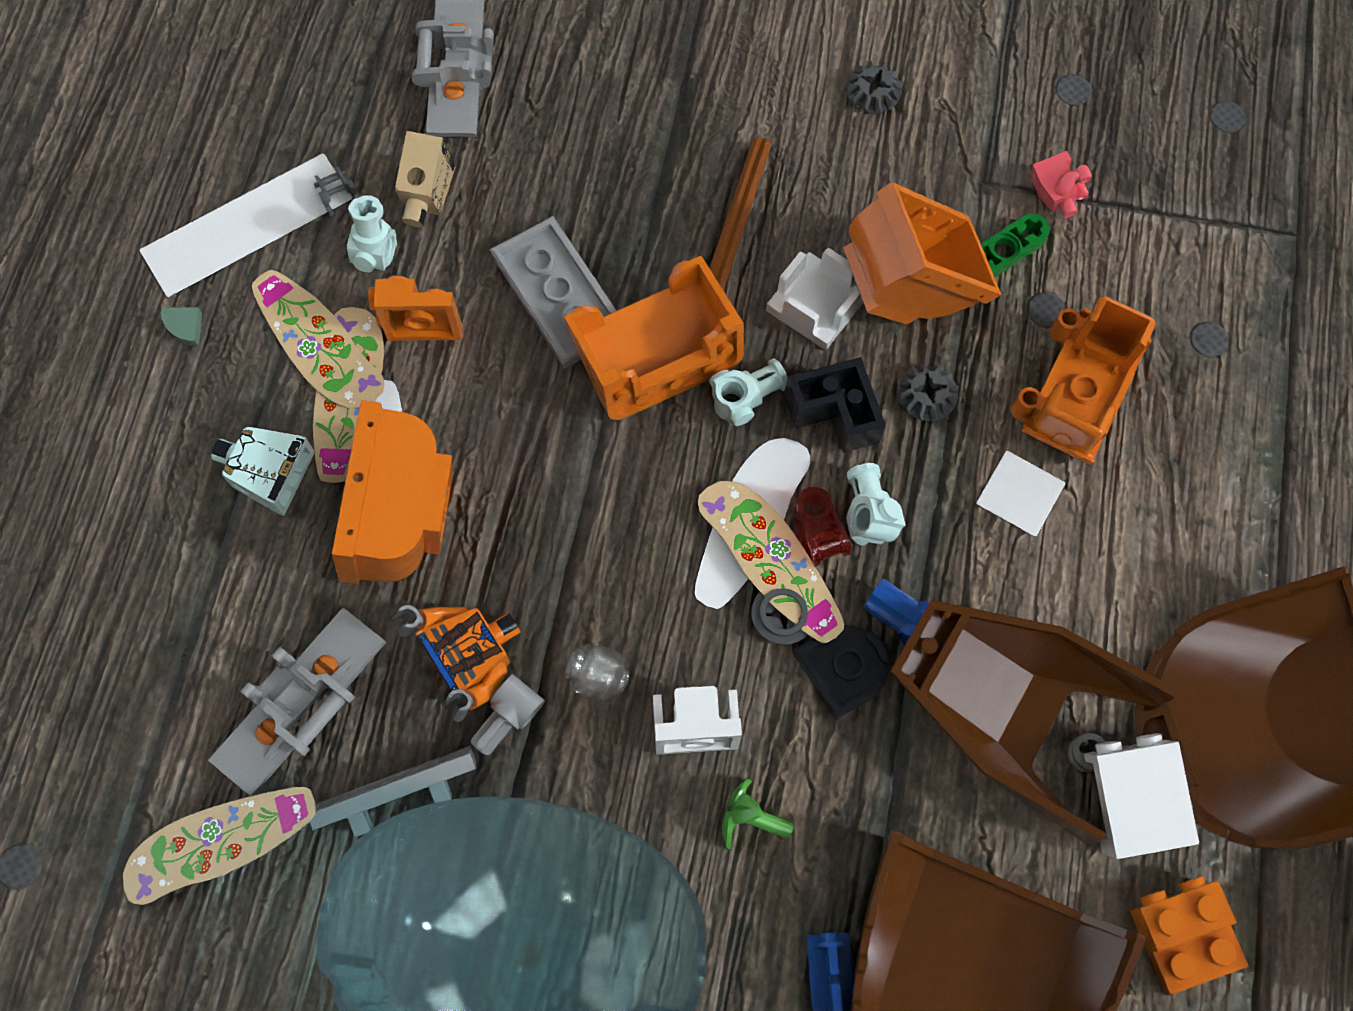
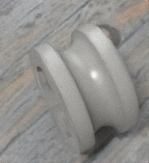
(1076, 757)

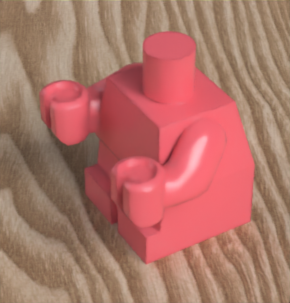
(1057, 184)

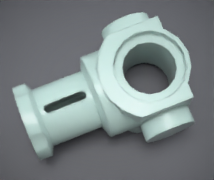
(371, 238)
(748, 388)
(872, 512)

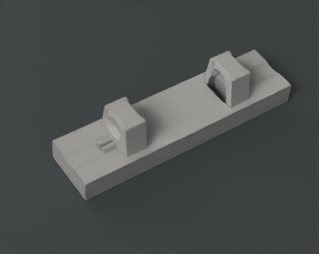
(356, 802)

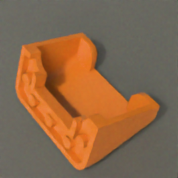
(659, 342)

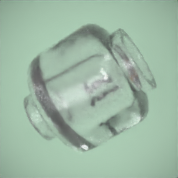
(596, 672)

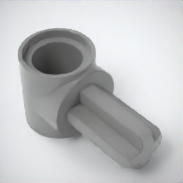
(513, 706)

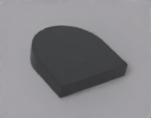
(845, 669)

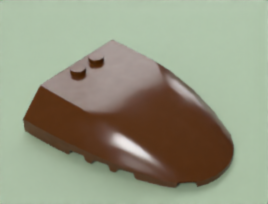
(975, 942)

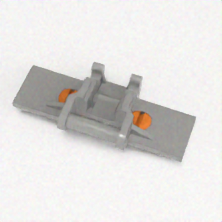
(463, 73)
(287, 693)

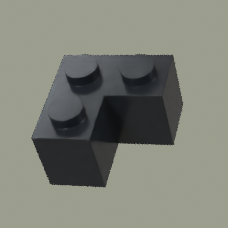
(838, 394)

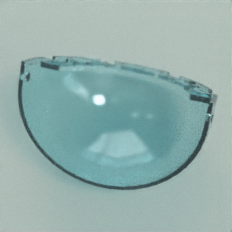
(509, 914)

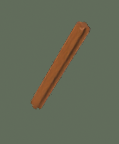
(739, 210)

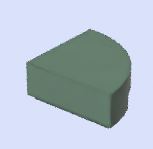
(183, 323)

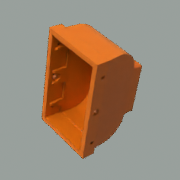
(917, 258)
(398, 498)

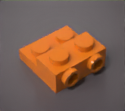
(414, 314)
(1189, 935)

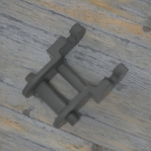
(324, 194)

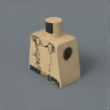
(423, 177)

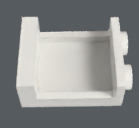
(1143, 796)

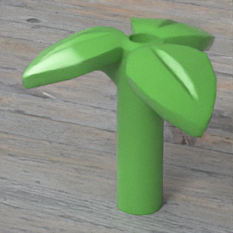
(746, 810)

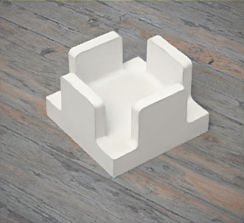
(816, 296)
(697, 722)

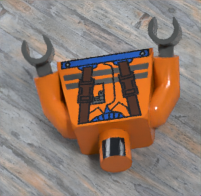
(463, 650)

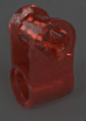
(820, 534)

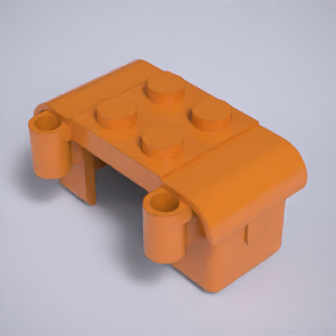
(1086, 378)

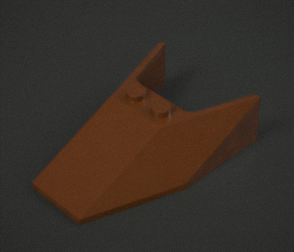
(1000, 686)

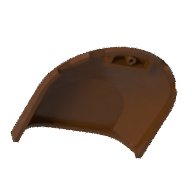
(1265, 713)

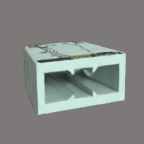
(265, 465)

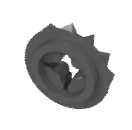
(883, 97)
(918, 403)
(771, 627)

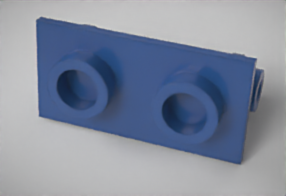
(830, 971)

